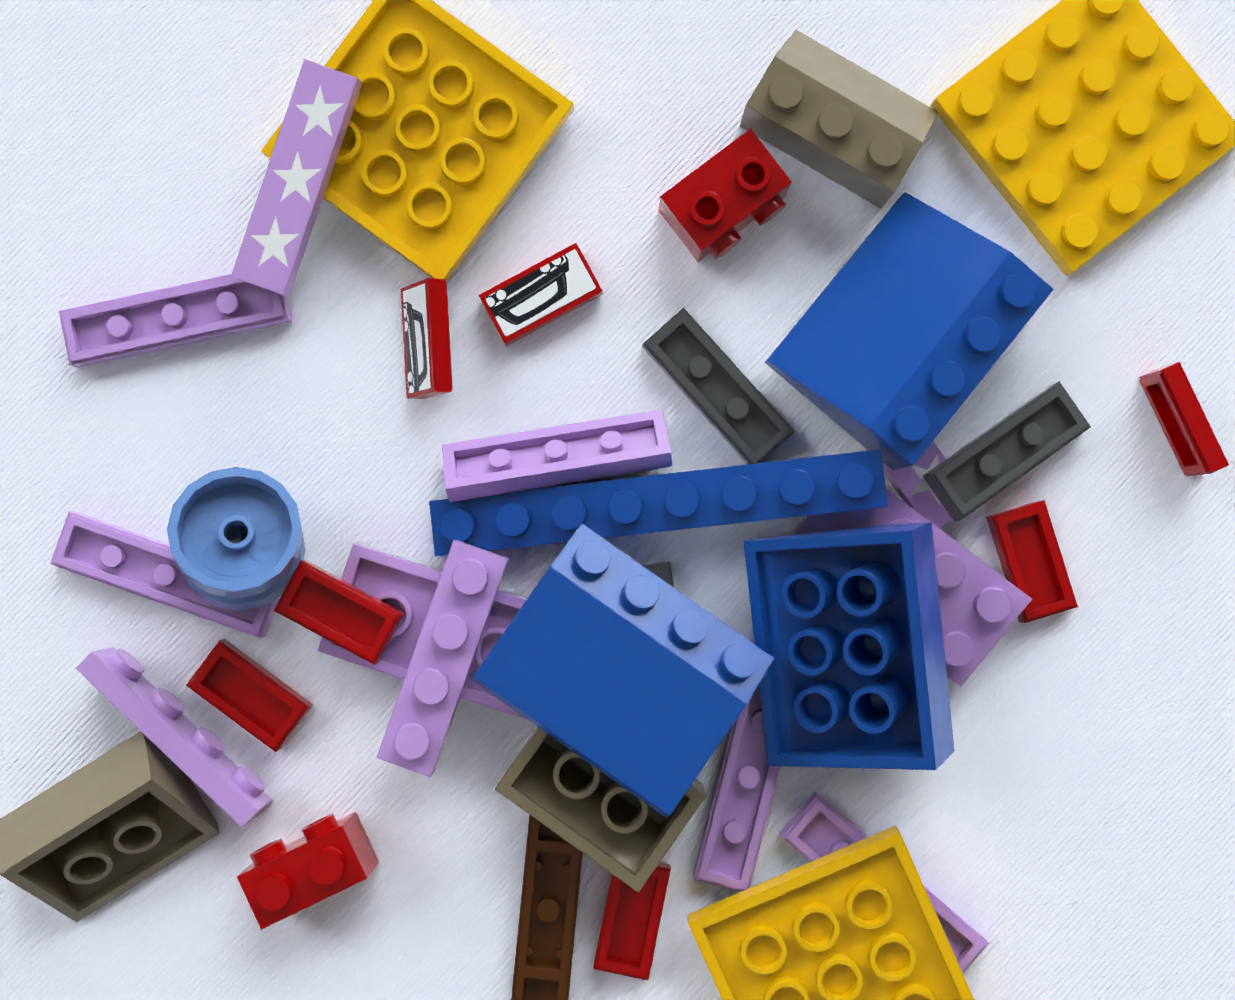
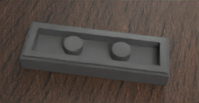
(717, 388)
(1006, 451)

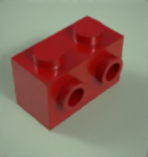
(725, 197)
(308, 870)

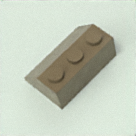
(838, 118)
(594, 809)
(104, 829)

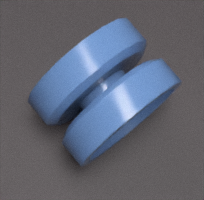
(232, 506)

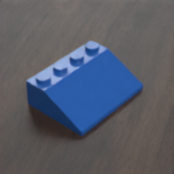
(908, 329)
(852, 648)
(623, 670)

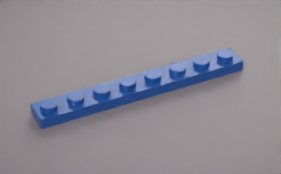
(664, 502)

